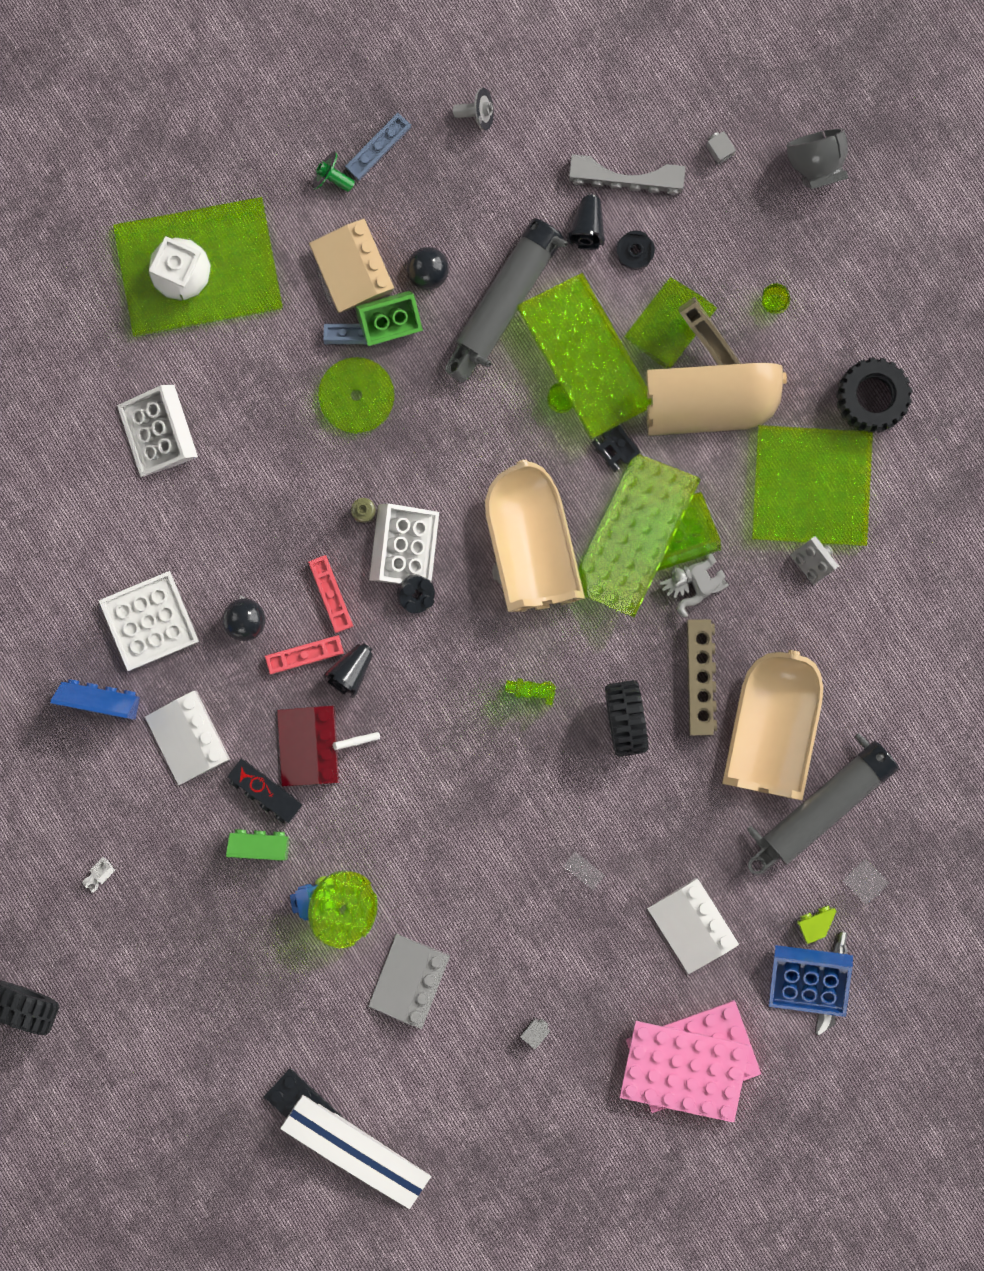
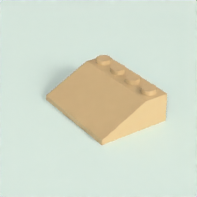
(351, 266)

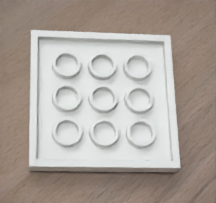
(148, 621)

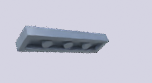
(378, 146)

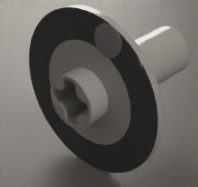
(481, 109)

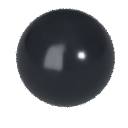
(427, 268)
(243, 619)

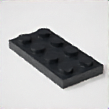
(289, 1090)

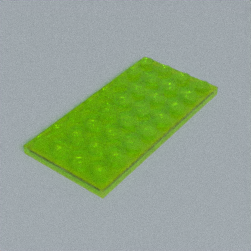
(586, 355)
(635, 533)

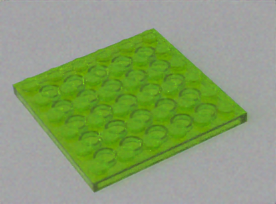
(812, 485)

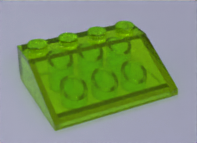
(662, 329)
(694, 536)

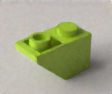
(817, 925)

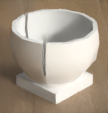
(179, 268)

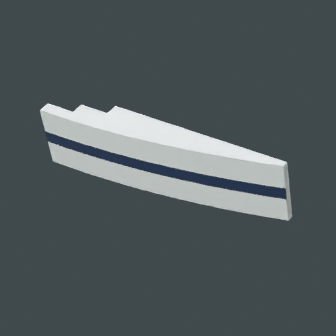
(355, 1151)

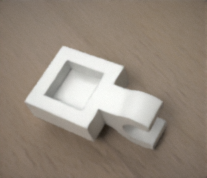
(100, 872)

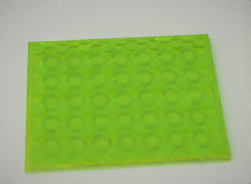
(240, 258)

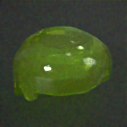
(775, 298)
(558, 400)

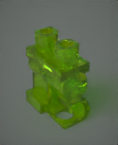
(531, 689)

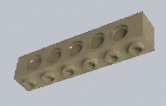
(696, 726)

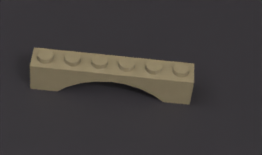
(707, 333)

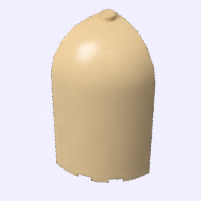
(712, 397)
(531, 539)
(775, 725)

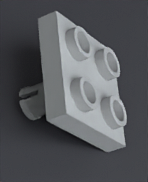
(815, 560)

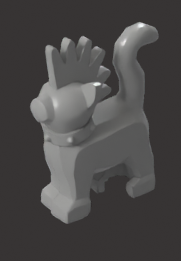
(700, 580)

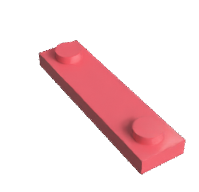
(330, 594)
(304, 654)

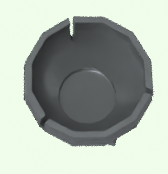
(819, 157)

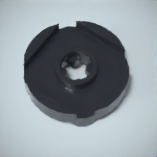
(642, 258)
(425, 598)

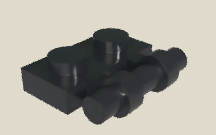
(621, 444)

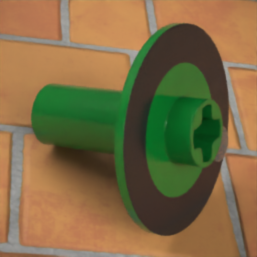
(327, 171)

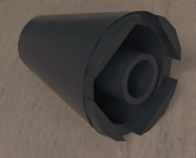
(587, 226)
(350, 670)

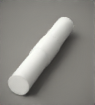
(356, 741)

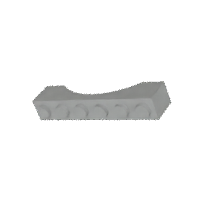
(587, 170)

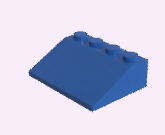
(97, 700)
(811, 980)

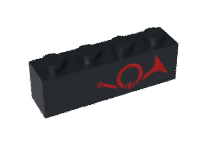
(264, 790)

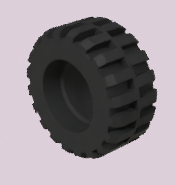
(882, 371)
(626, 718)
(26, 1009)

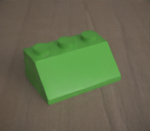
(389, 318)
(258, 845)

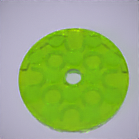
(359, 375)
(331, 894)

